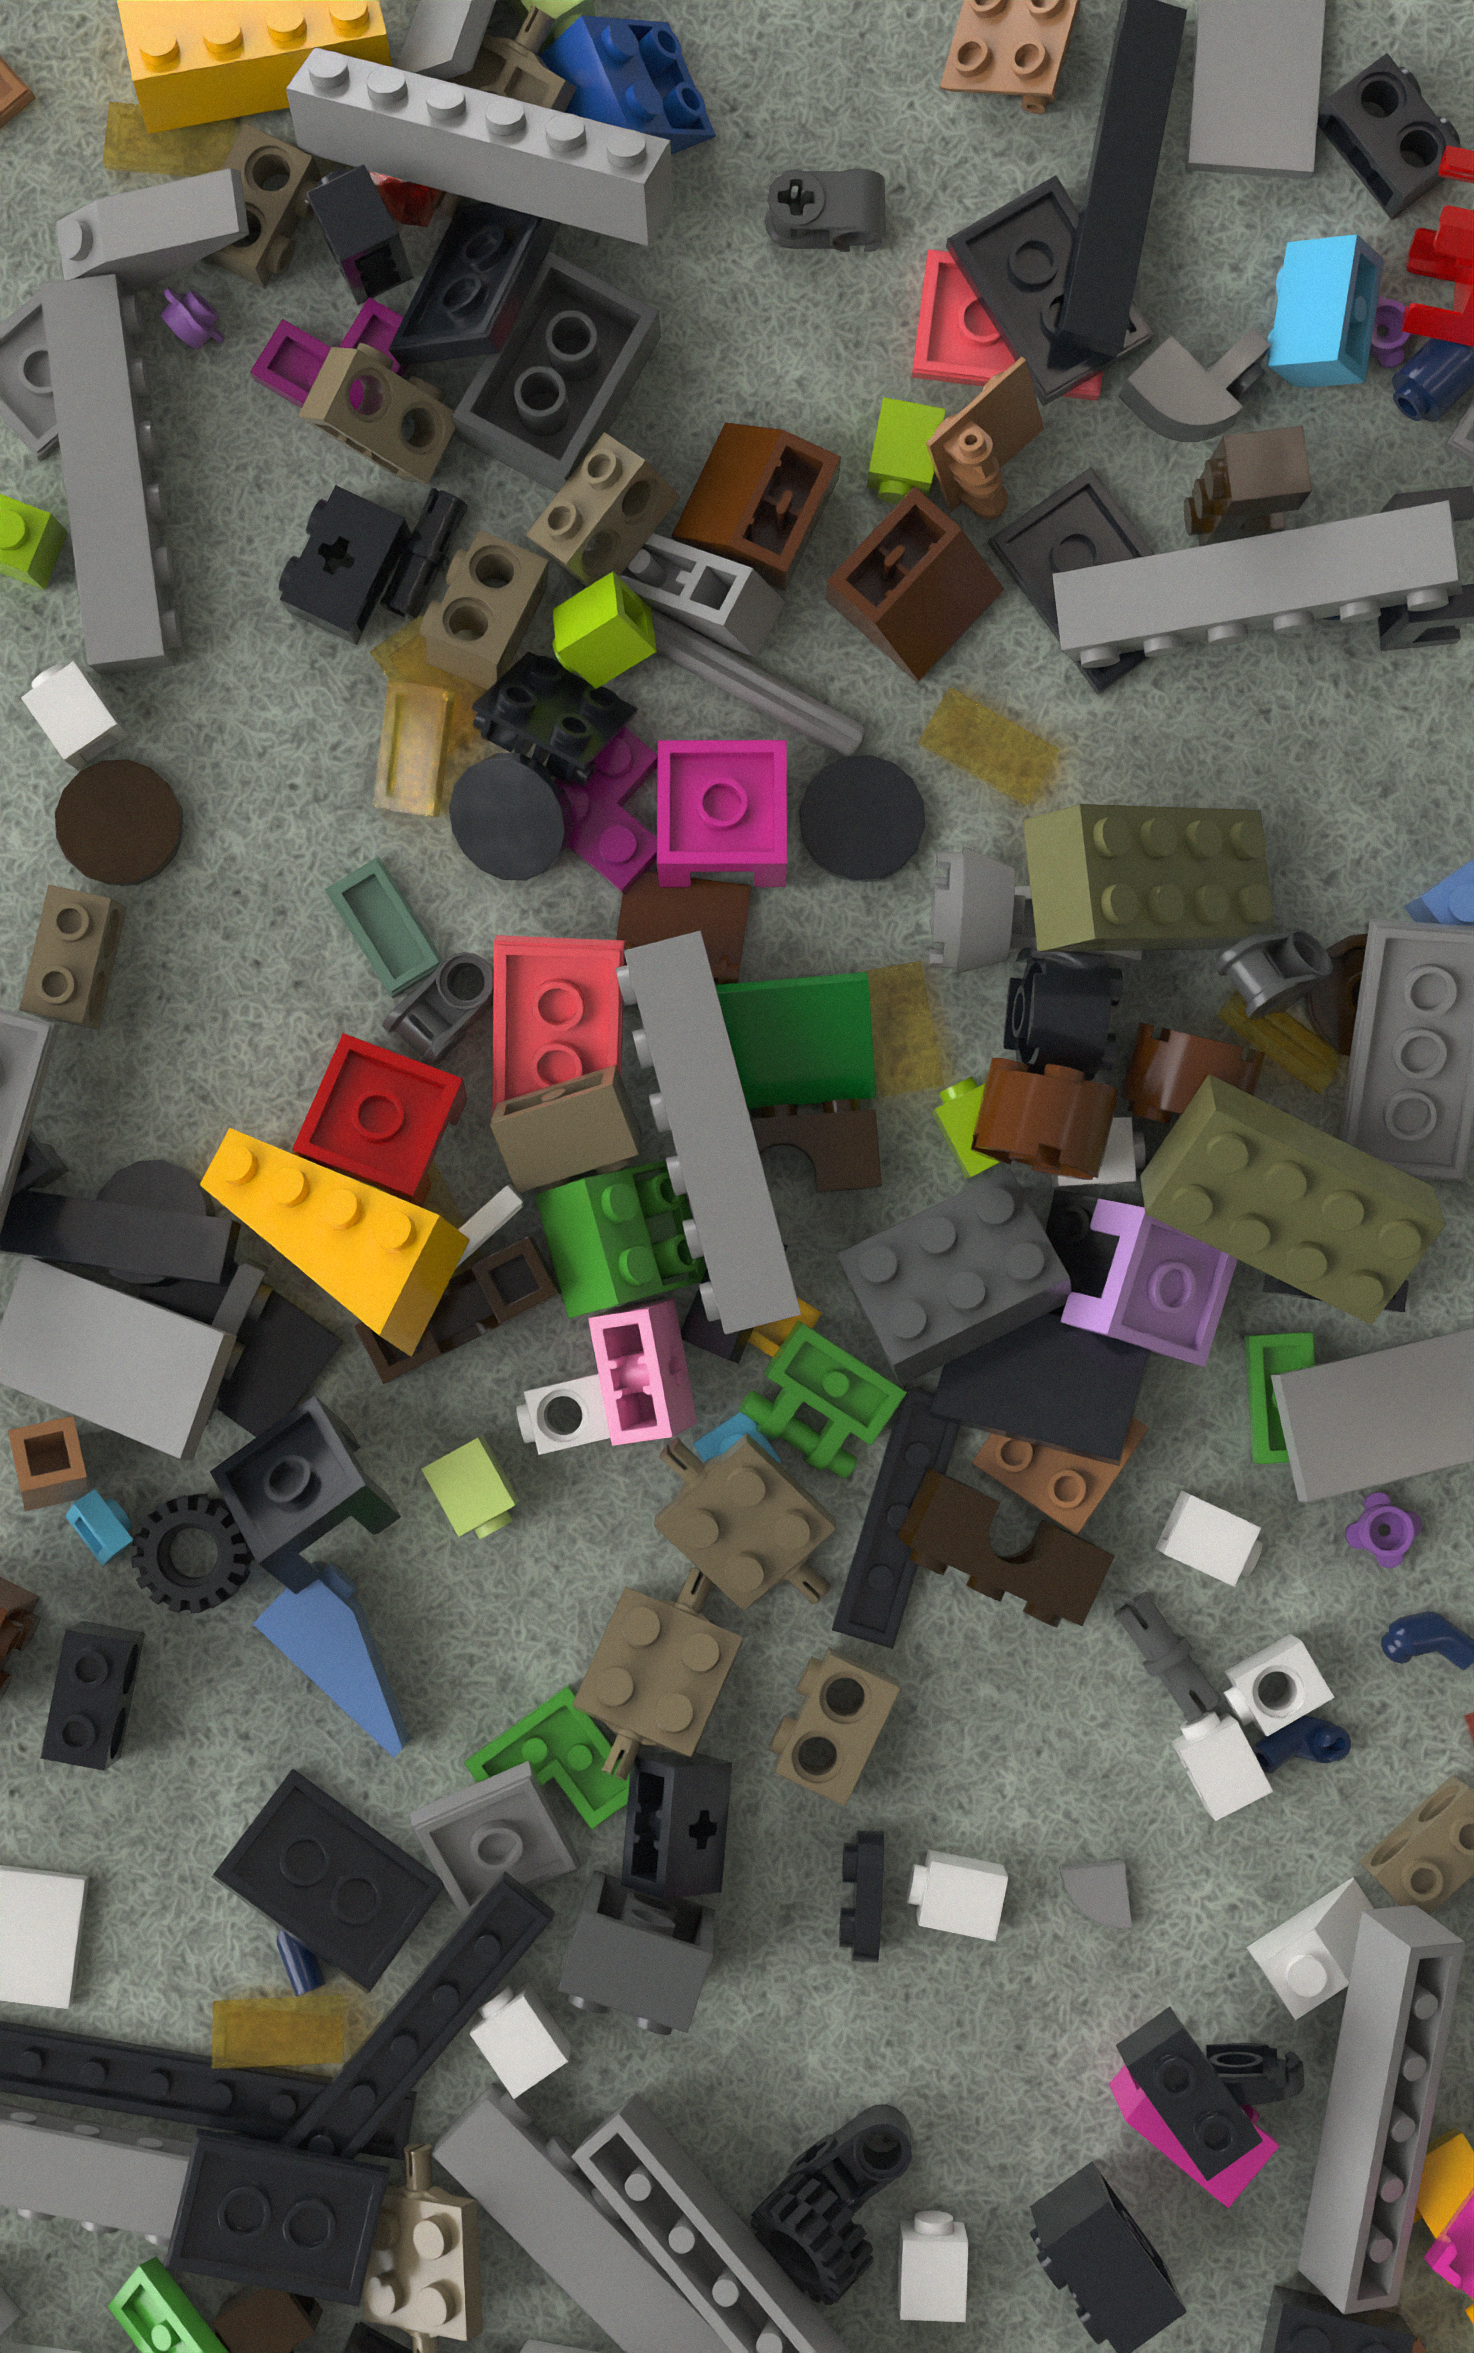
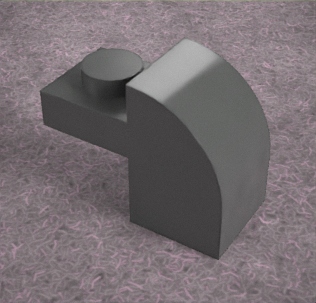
(1186, 400)

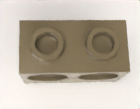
(270, 212)
(376, 425)
(603, 512)
(495, 613)
(73, 957)
(849, 1729)
(1429, 1850)

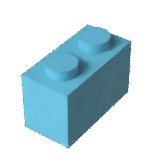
(1325, 311)

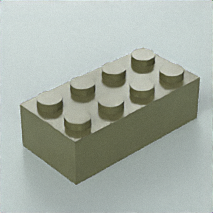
(1147, 878)
(1291, 1200)

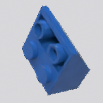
(631, 78)

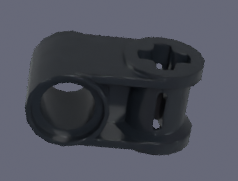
(852, 2168)

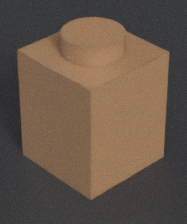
(48, 1463)

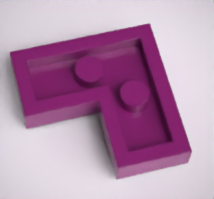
(295, 358)
(602, 830)

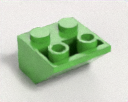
(618, 1238)

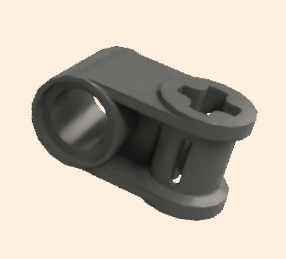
(835, 208)
(1274, 970)
(441, 1009)

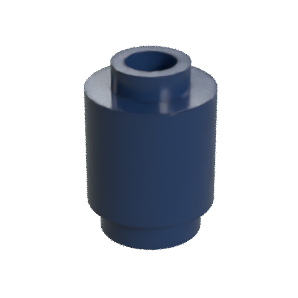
(1434, 379)

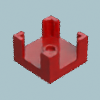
(1449, 257)
(380, 1118)

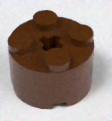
(1171, 1069)
(1044, 1119)

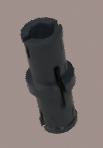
(424, 554)

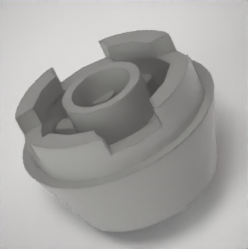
(973, 911)

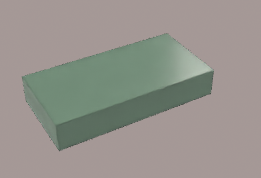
(385, 927)

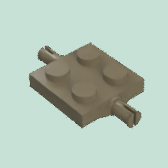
(513, 72)
(744, 1521)
(658, 1674)
(425, 2260)

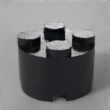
(1063, 1011)

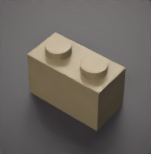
(567, 1131)

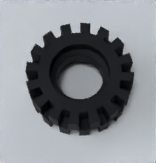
(155, 1559)
(812, 2238)

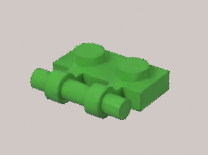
(832, 1383)

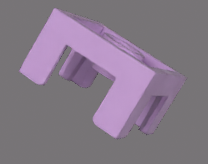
(1160, 1287)

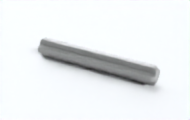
(756, 686)

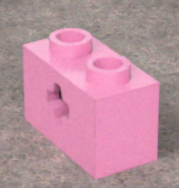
(643, 1371)

